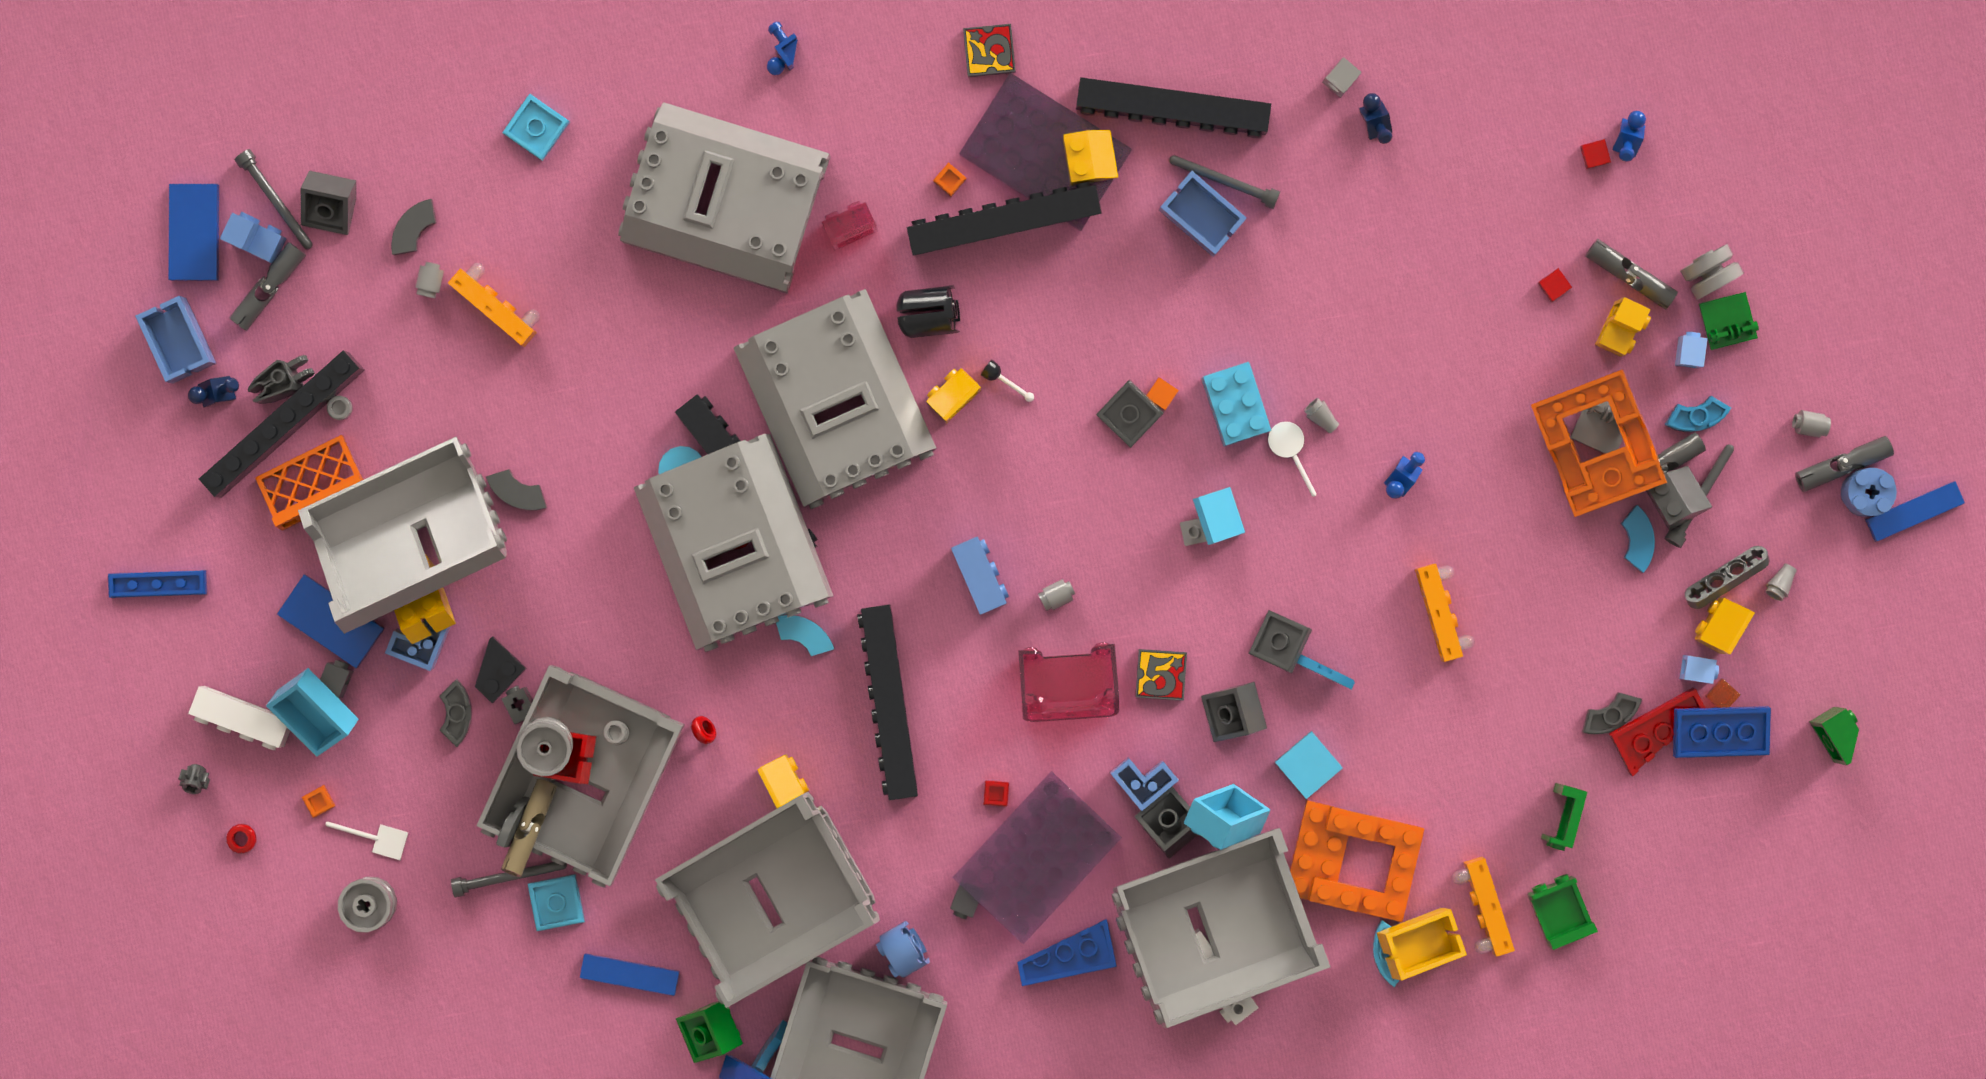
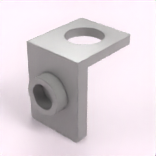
(1341, 77)
(1192, 532)

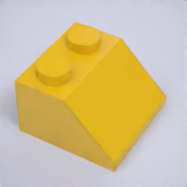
(1090, 156)
(953, 394)
(1723, 625)
(782, 780)

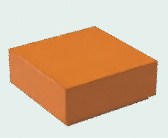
(949, 179)
(1162, 393)
(318, 801)

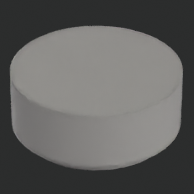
(339, 407)
(616, 732)

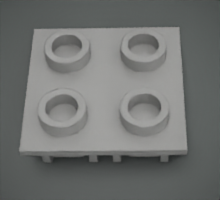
(1598, 429)

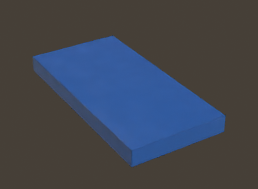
(193, 232)
(310, 613)
(1721, 732)

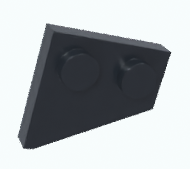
(497, 670)

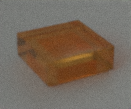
(1722, 694)

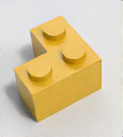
(1621, 326)

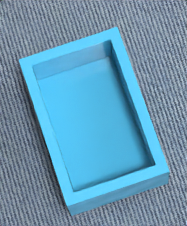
(1236, 404)
(312, 712)
(1226, 816)

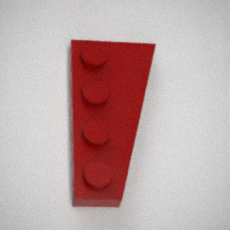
(1649, 733)

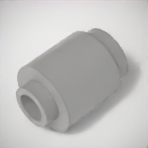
(429, 280)
(1811, 424)
(1057, 595)

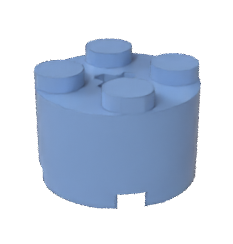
(1875, 480)
(903, 950)

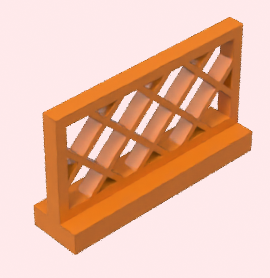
(290, 515)

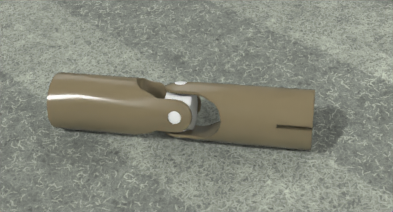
(536, 811)

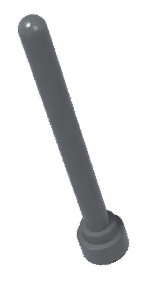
(247, 161)
(1267, 196)
(1677, 535)
(462, 886)

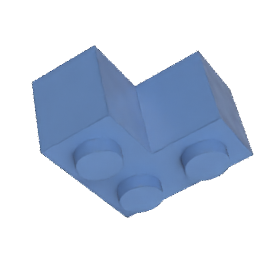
(248, 235)
(422, 653)
(1144, 788)

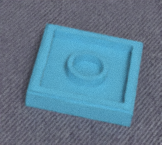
(536, 127)
(1218, 515)
(1308, 765)
(556, 902)

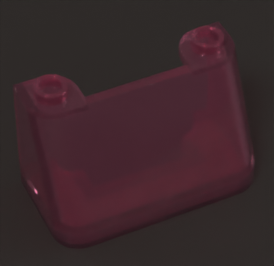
(1069, 684)

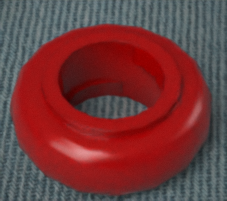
(703, 730)
(230, 838)

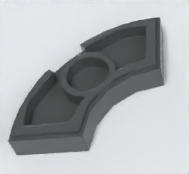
(411, 226)
(516, 493)
(457, 712)
(1613, 716)
(511, 823)

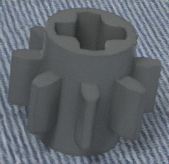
(194, 779)

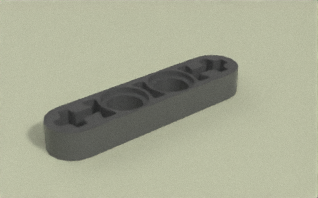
(1729, 580)

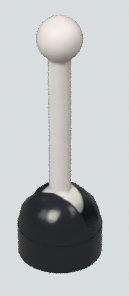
(993, 371)

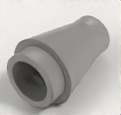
(1321, 415)
(1781, 583)

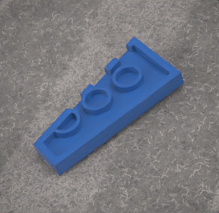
(1076, 955)

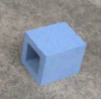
(1691, 350)
(1699, 669)

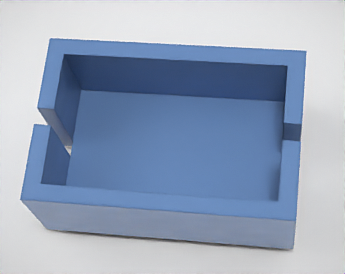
(1202, 213)
(175, 339)
(980, 574)

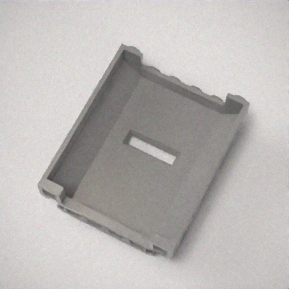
(755, 207)
(819, 364)
(718, 506)
(372, 538)
(578, 827)
(804, 876)
(1248, 916)
(862, 1008)

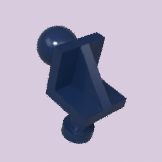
(1376, 118)
(214, 391)

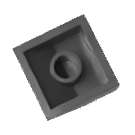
(327, 202)
(1679, 498)
(1234, 712)
(1165, 822)

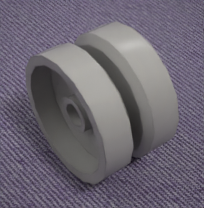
(1711, 271)
(548, 732)
(353, 908)

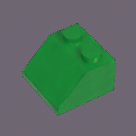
(1837, 733)
(709, 1031)

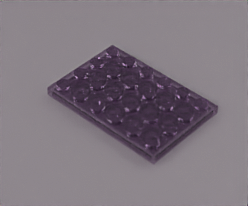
(1024, 145)
(1037, 857)

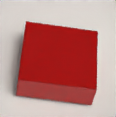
(1595, 154)
(1554, 285)
(996, 793)

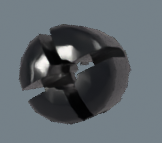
(928, 323)

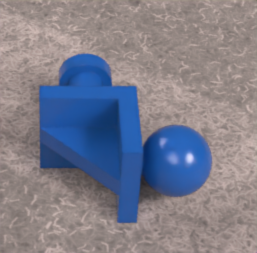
(785, 49)
(1630, 136)
(1404, 475)

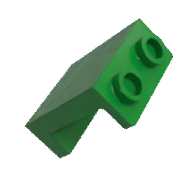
(1570, 817)
(1561, 912)

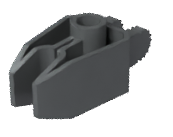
(280, 380)

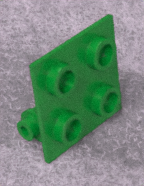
(1728, 321)

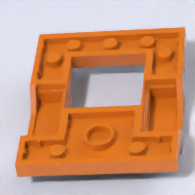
(1610, 475)
(1321, 853)

